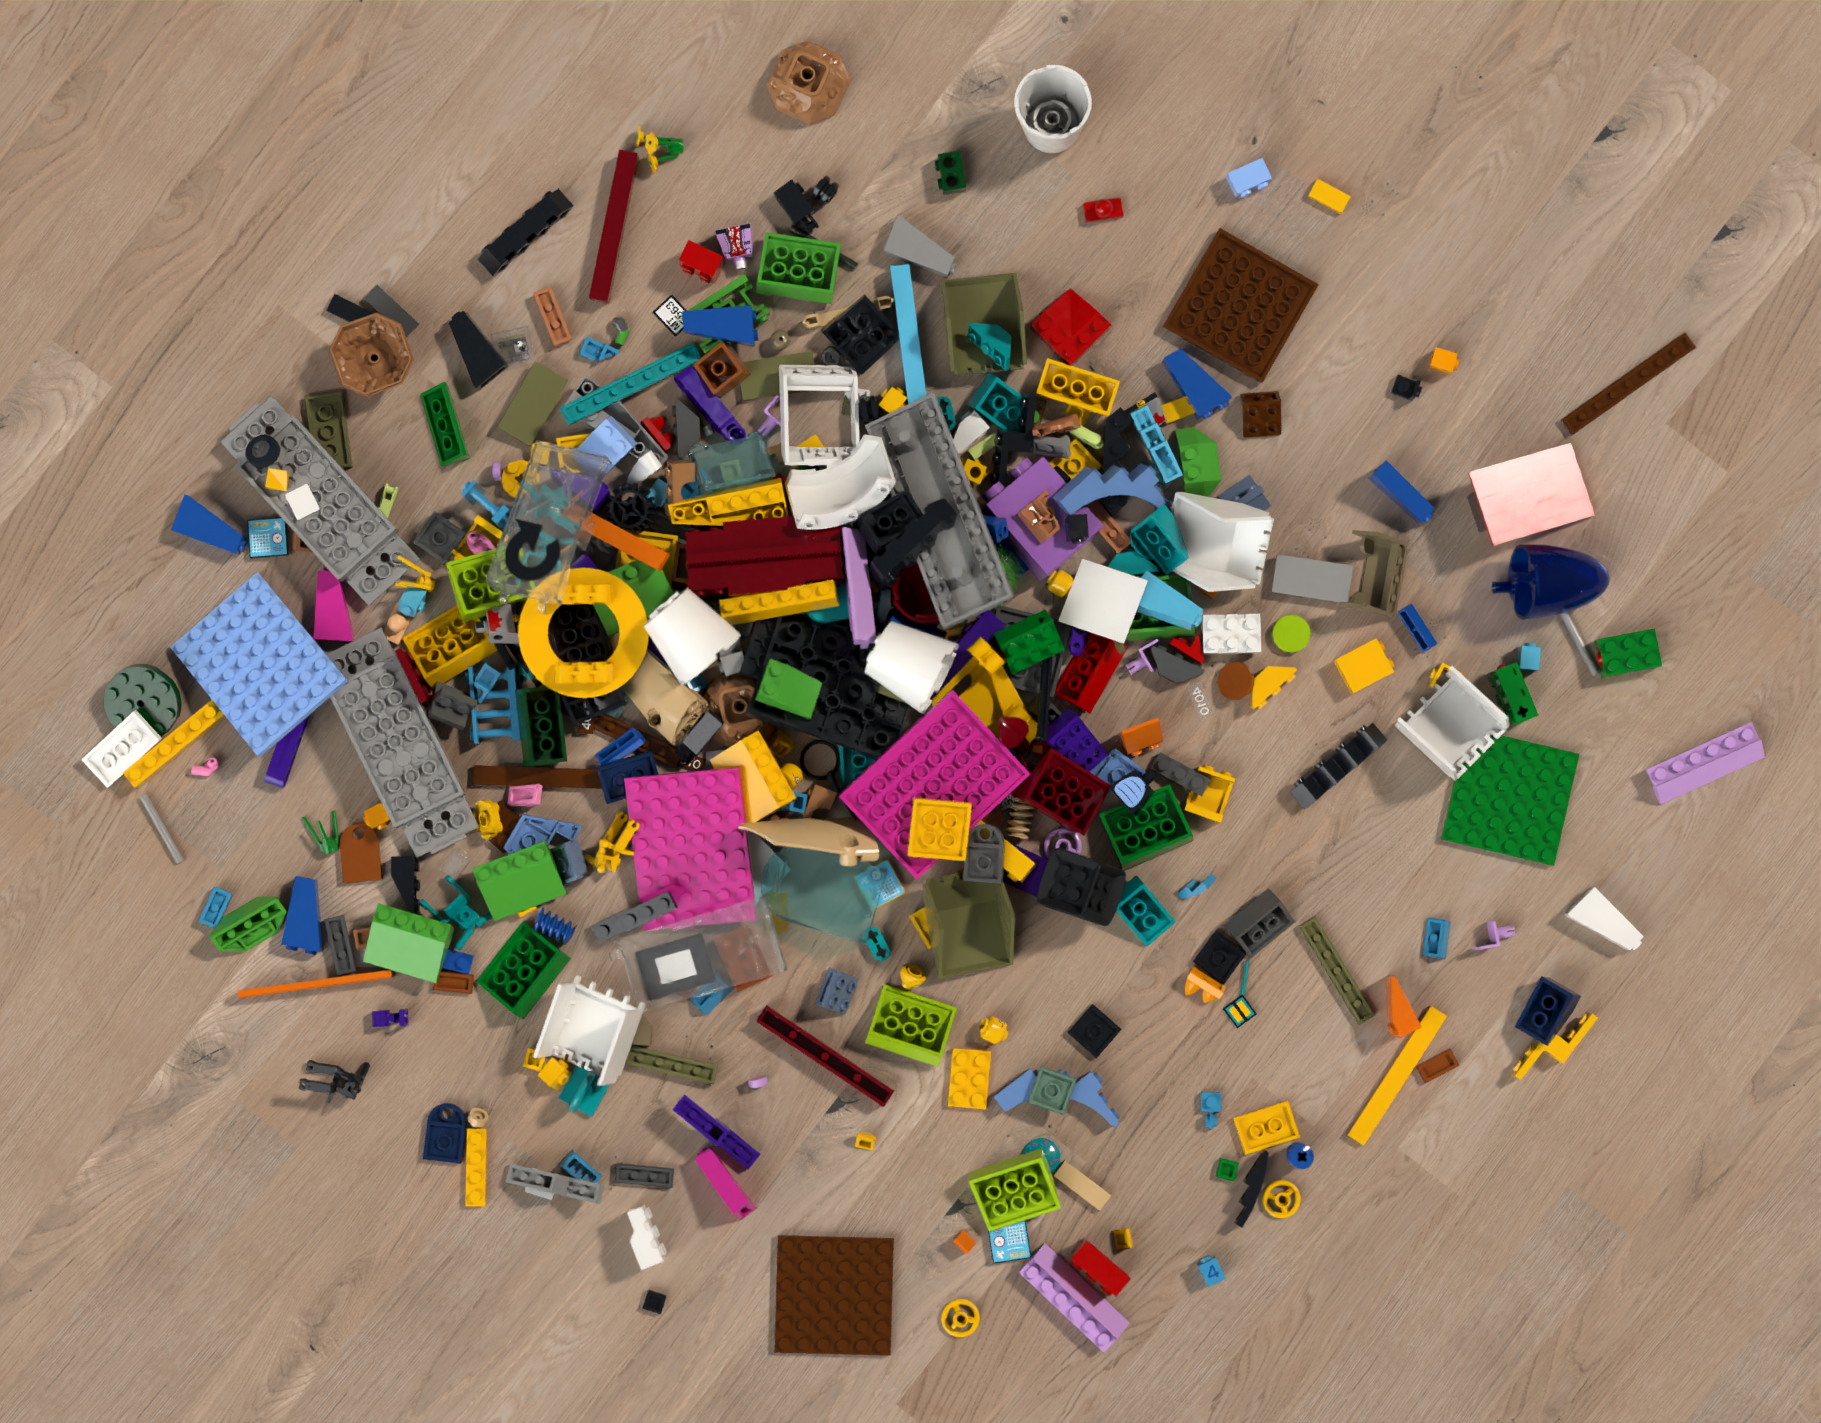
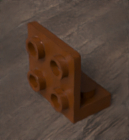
(1261, 414)

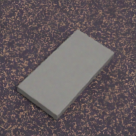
(1311, 579)

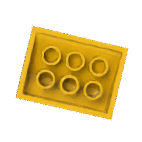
(447, 646)
(762, 779)

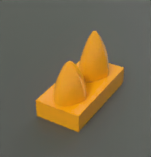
(1211, 988)

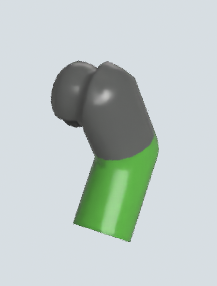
(622, 328)

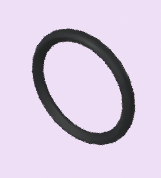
(814, 743)

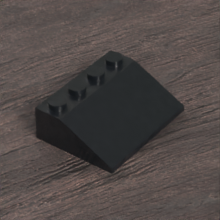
(578, 633)

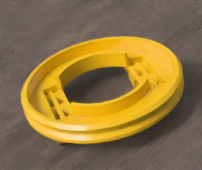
(586, 678)

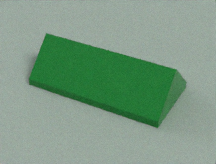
(444, 425)

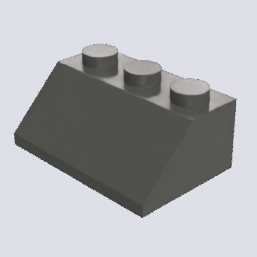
(1259, 923)

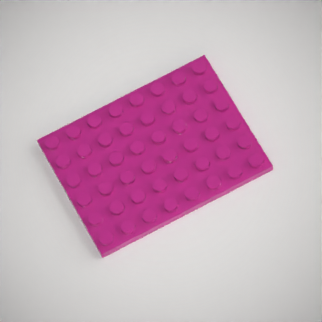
(938, 758)
(690, 840)

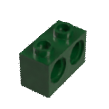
(955, 172)

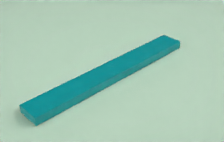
(630, 384)

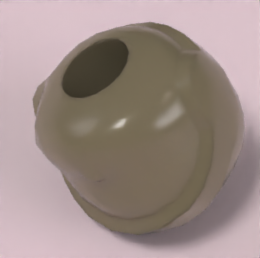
(776, 343)

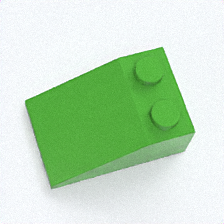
(788, 689)

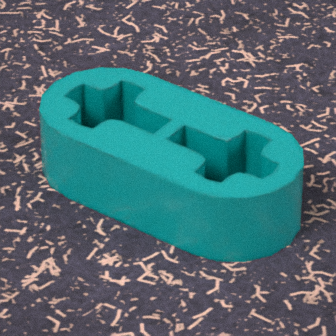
(949, 411)
(881, 942)

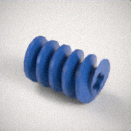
(554, 926)
(1307, 1154)

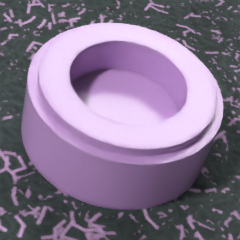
(496, 471)
(758, 1082)

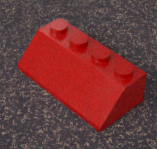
(1089, 673)

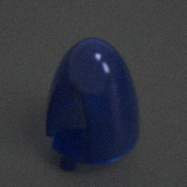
(1552, 580)

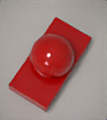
(1103, 209)

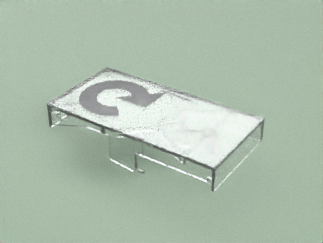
(547, 523)

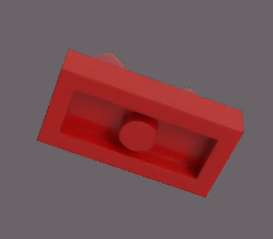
(653, 427)

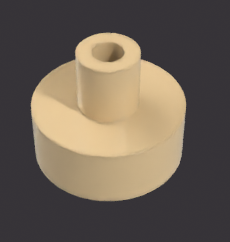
(477, 1117)

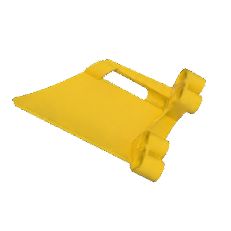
(990, 691)

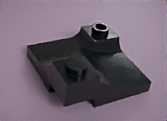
(861, 334)
(586, 708)

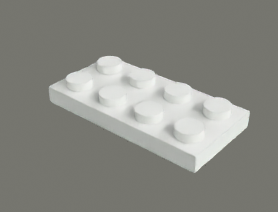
(121, 748)

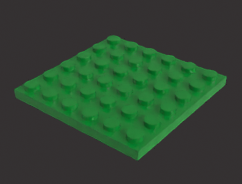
(1513, 800)

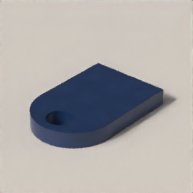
(445, 1136)

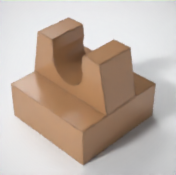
(776, 451)

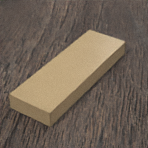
(1082, 1185)

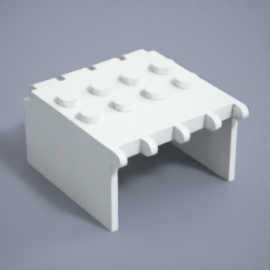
(1454, 724)
(590, 1029)

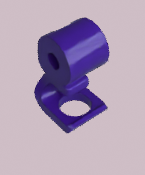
(385, 1018)

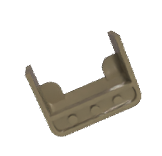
(1381, 576)

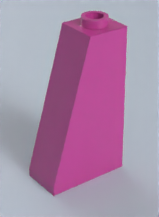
(331, 610)
(725, 1183)

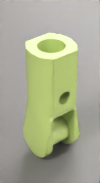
(1087, 436)
(982, 447)
(386, 505)

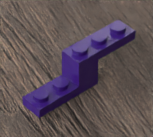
(716, 1131)

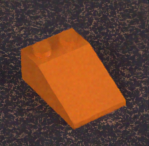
(1141, 736)
(1399, 1012)

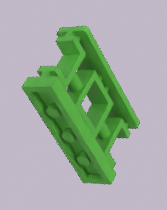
(716, 301)

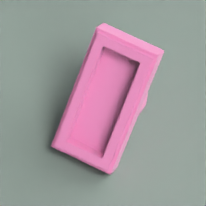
(525, 795)

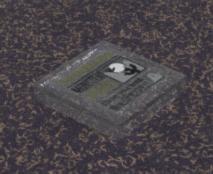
(515, 347)

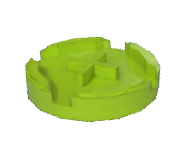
(1291, 633)

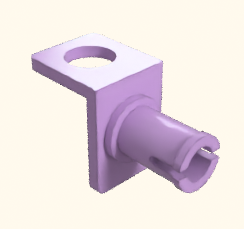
(772, 420)
(1142, 661)
(1496, 934)

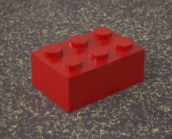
(1099, 1268)

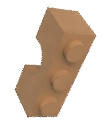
(677, 475)
(819, 799)

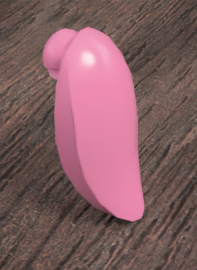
(478, 543)

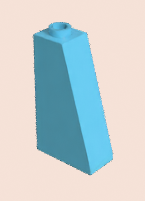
(1168, 605)

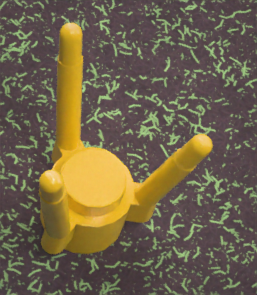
(424, 582)

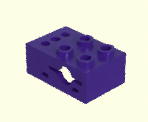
(1075, 741)

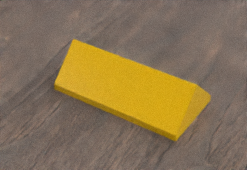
(1078, 387)

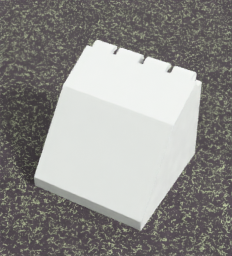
(1221, 541)

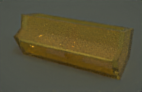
(955, 631)

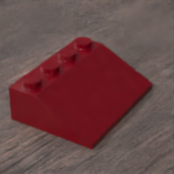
(1063, 792)

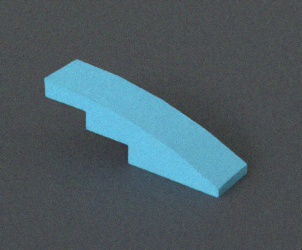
(1156, 444)

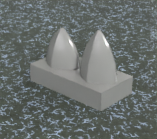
(1052, 446)

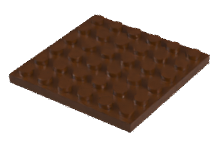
(1240, 305)
(834, 1295)

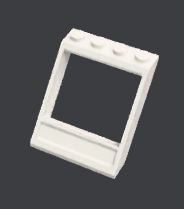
(817, 379)

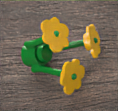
(672, 145)

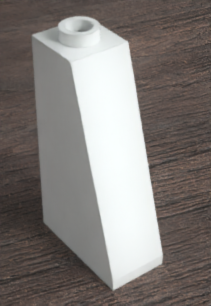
(1604, 919)

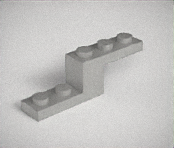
(555, 1183)

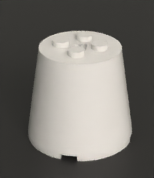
(1050, 96)
(689, 634)
(910, 663)

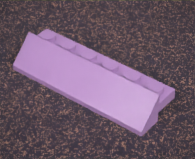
(858, 587)
(1705, 762)
(1074, 1297)

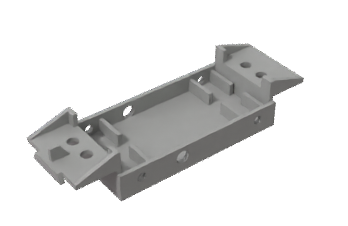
(348, 527)
(400, 746)

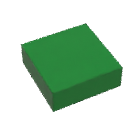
(1227, 1169)

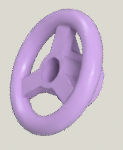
(1061, 831)

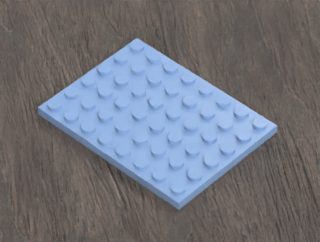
(258, 664)

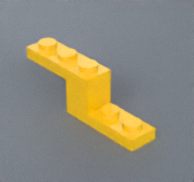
(1558, 1048)

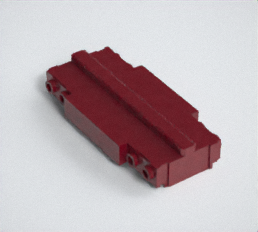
(761, 557)

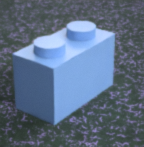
(1249, 178)

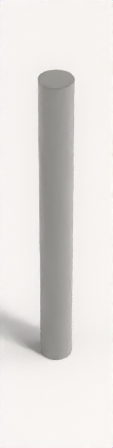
(1580, 644)
(161, 828)

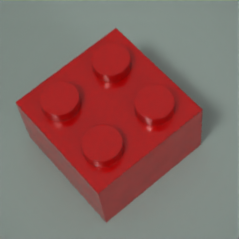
(701, 262)

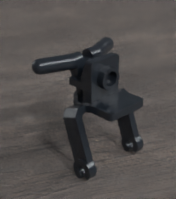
(343, 1082)

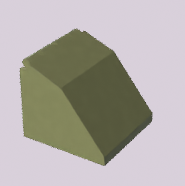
(982, 301)
(968, 925)

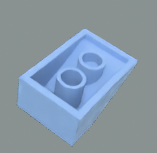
(609, 440)

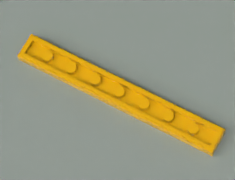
(1396, 1075)

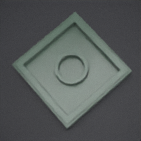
(1052, 1090)

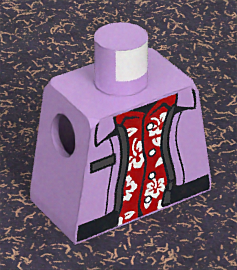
(736, 244)

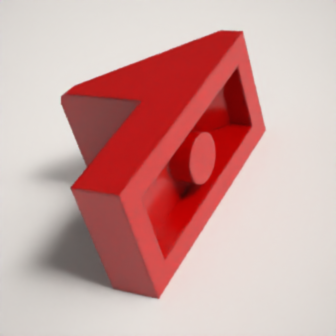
(1193, 652)

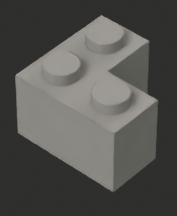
(732, 658)

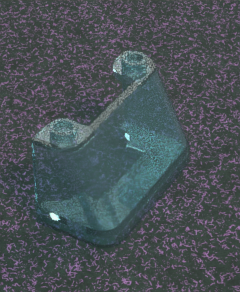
(731, 463)

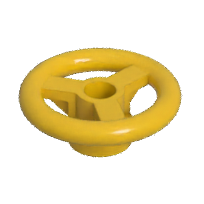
(1291, 1189)
(967, 1319)

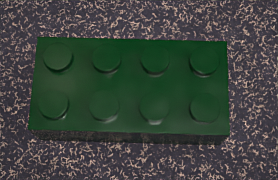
(540, 726)

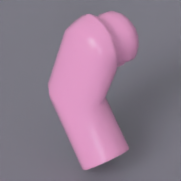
(206, 770)

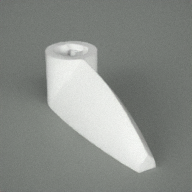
(644, 468)

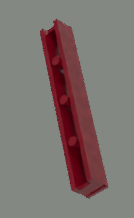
(614, 226)
(825, 1056)

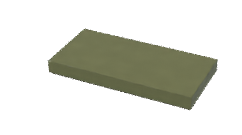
(765, 375)
(532, 403)
(329, 425)

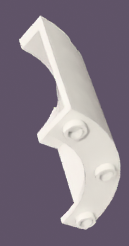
(842, 489)

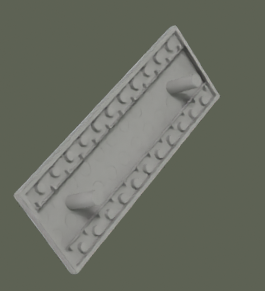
(963, 564)

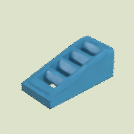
(568, 1158)

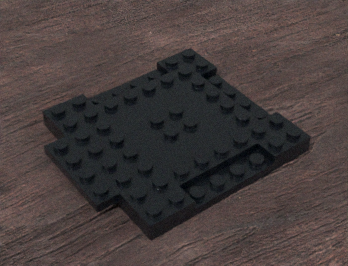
(848, 703)

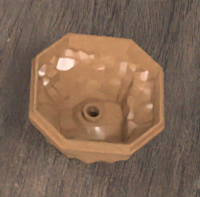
(808, 98)
(359, 342)
(723, 697)

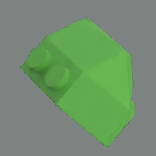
(1198, 461)
(249, 924)

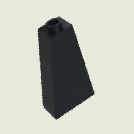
(476, 350)

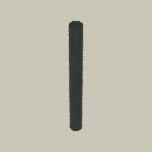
(842, 258)

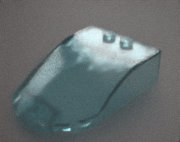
(823, 892)

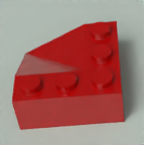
(1070, 327)

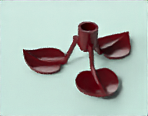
(1012, 734)

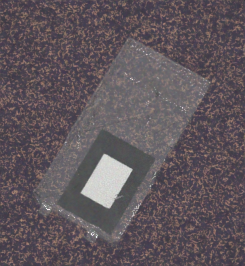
(701, 954)

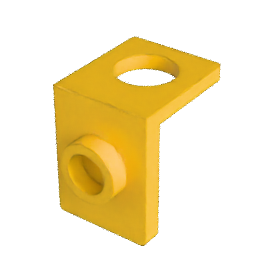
(968, 465)
(1435, 673)

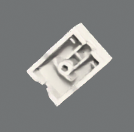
(1231, 634)
(645, 1238)

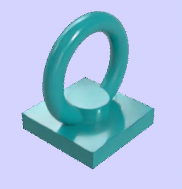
(583, 1091)

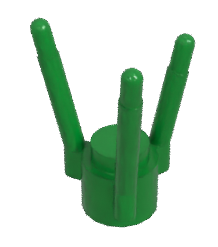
(328, 844)

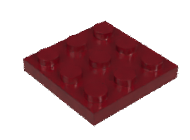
(414, 676)

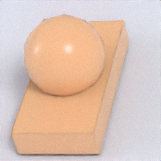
(396, 625)

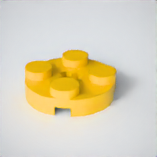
(509, 476)
(488, 818)

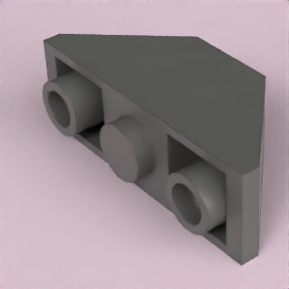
(687, 429)
(1174, 666)

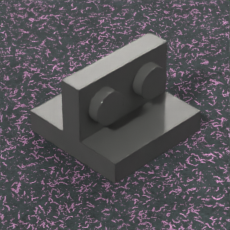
(450, 705)

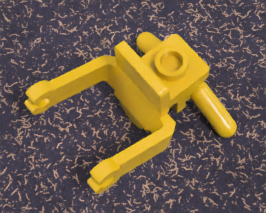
(612, 858)

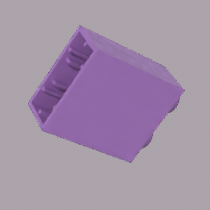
(1008, 501)

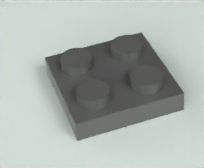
(439, 537)

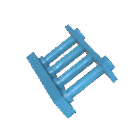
(474, 493)
(511, 712)

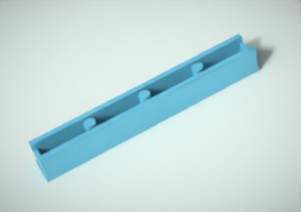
(908, 332)

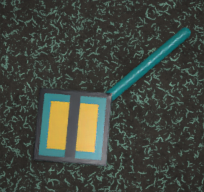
(1240, 1010)

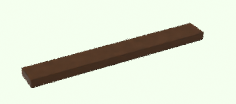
(1628, 383)
(615, 728)
(536, 775)

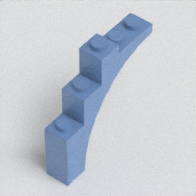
(1091, 485)
(1084, 1092)

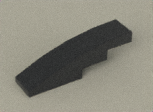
(1254, 1180)

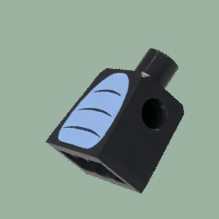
(1134, 790)

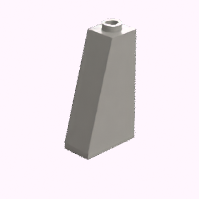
(917, 249)

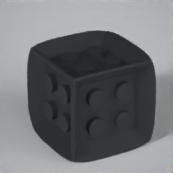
(1081, 887)

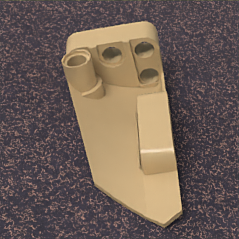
(661, 695)
(835, 835)

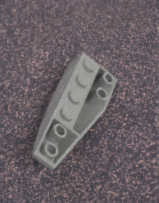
(623, 417)

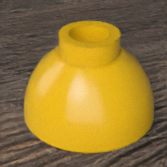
(912, 976)

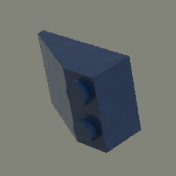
(1547, 1010)

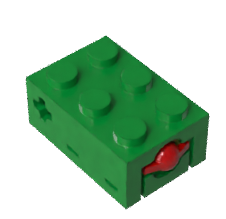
(1028, 641)
(1628, 653)
(1512, 693)

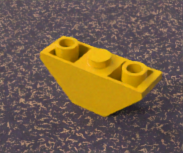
(1269, 683)

